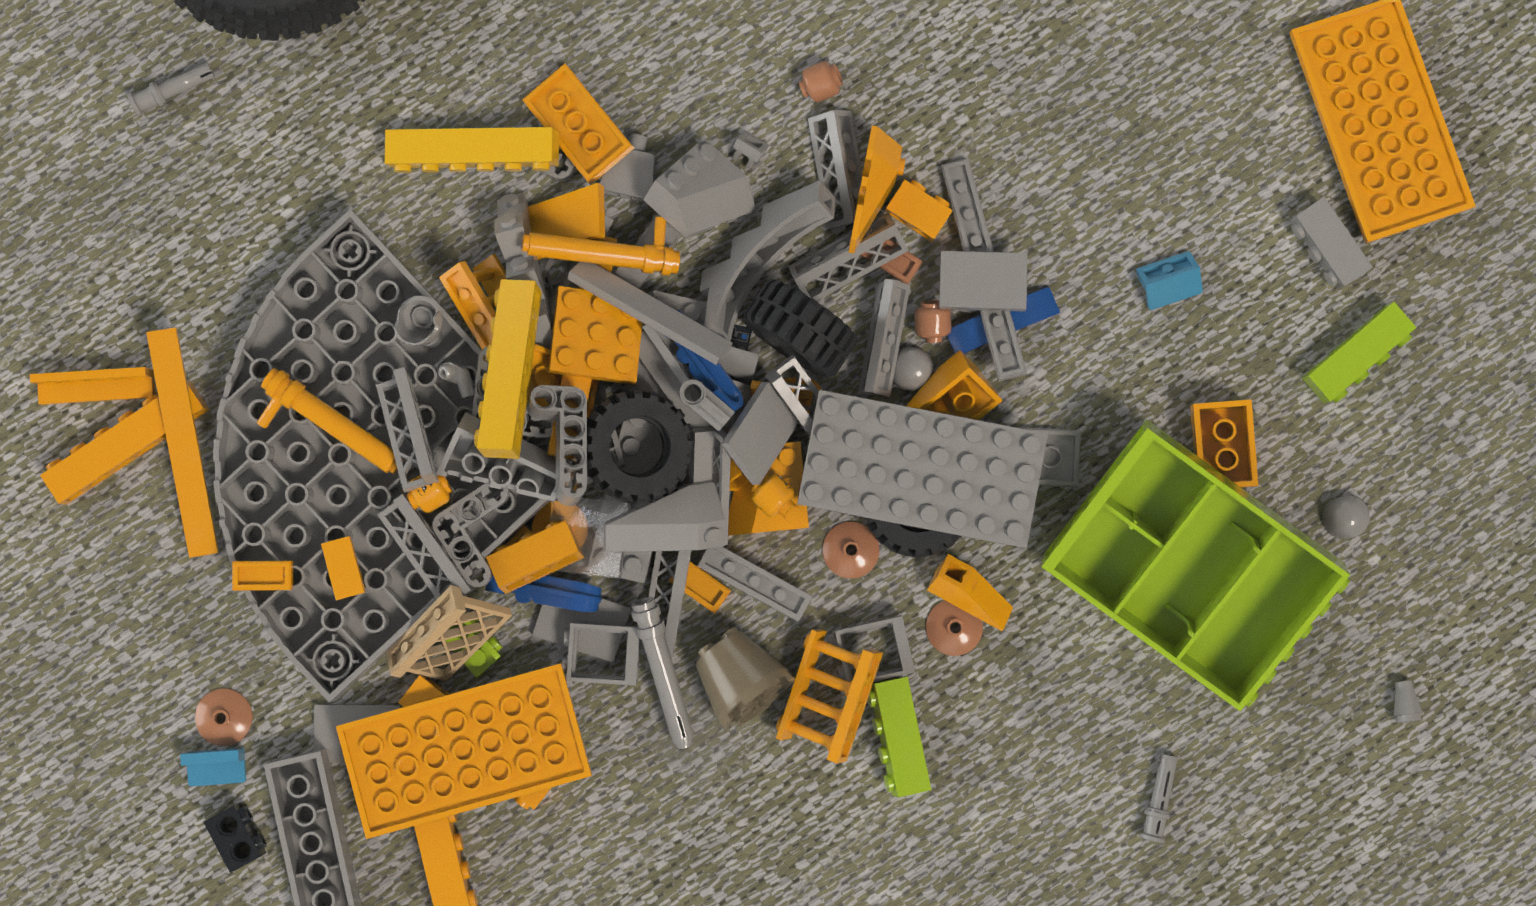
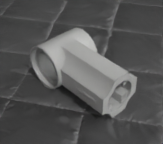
(708, 406)

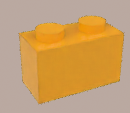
(919, 210)

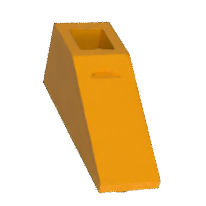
(969, 591)

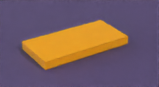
(583, 126)

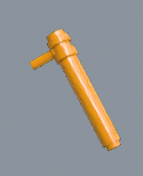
(646, 257)
(295, 396)

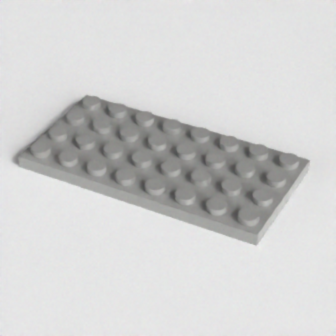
(922, 469)

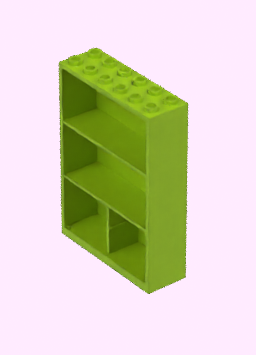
(1195, 566)

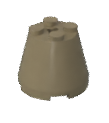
(740, 678)

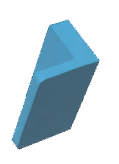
(1170, 280)
(215, 766)

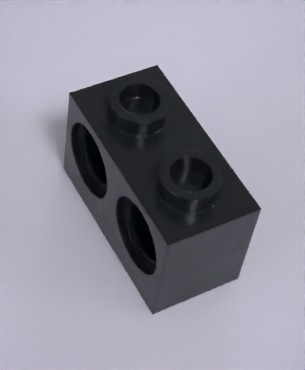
(228, 841)

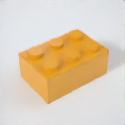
(1226, 439)

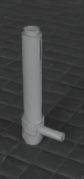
(651, 631)

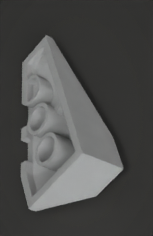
(678, 522)

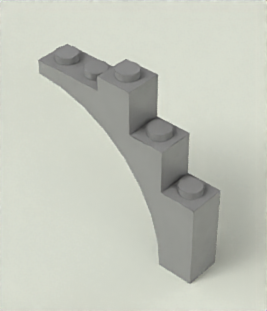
(510, 227)
(754, 251)

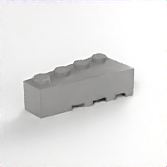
(529, 475)

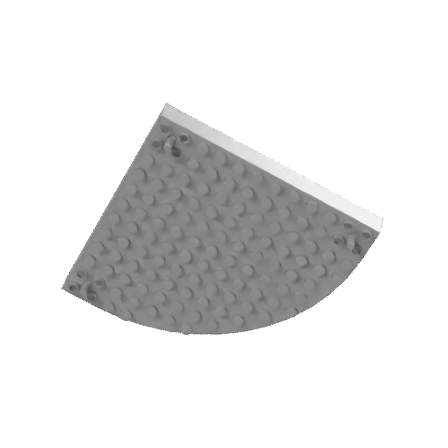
(300, 487)

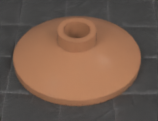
(835, 550)
(939, 630)
(237, 713)

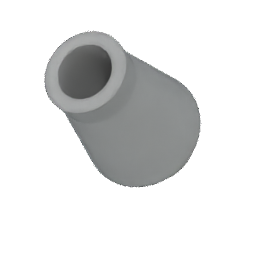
(1406, 703)

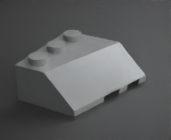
(701, 191)

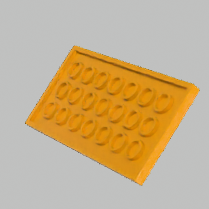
(1382, 119)
(463, 751)

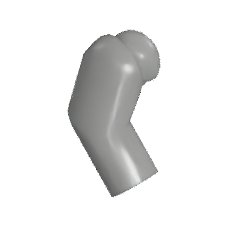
(459, 376)

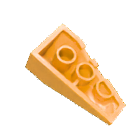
(877, 181)
(957, 390)

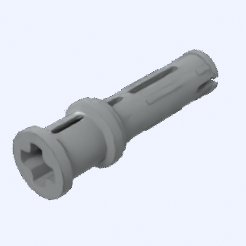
(158, 93)
(1157, 812)

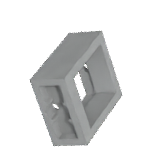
(901, 642)
(569, 663)

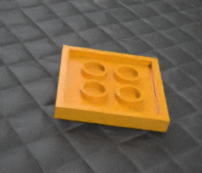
(593, 338)

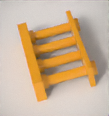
(469, 297)
(856, 691)

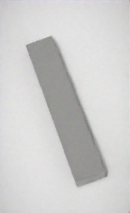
(650, 311)

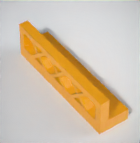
(94, 385)

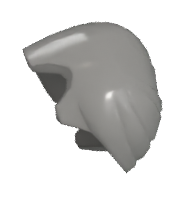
(418, 321)

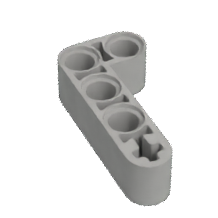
(565, 444)

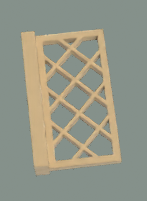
(433, 628)

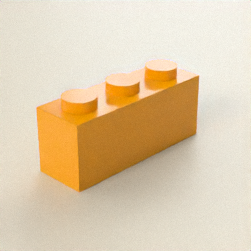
(534, 556)

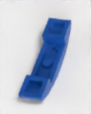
(971, 333)

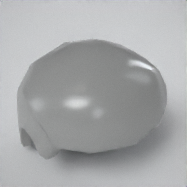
(912, 368)
(1346, 517)

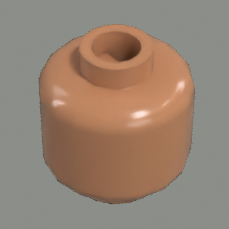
(821, 81)
(932, 322)

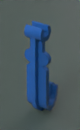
(711, 376)
(556, 593)

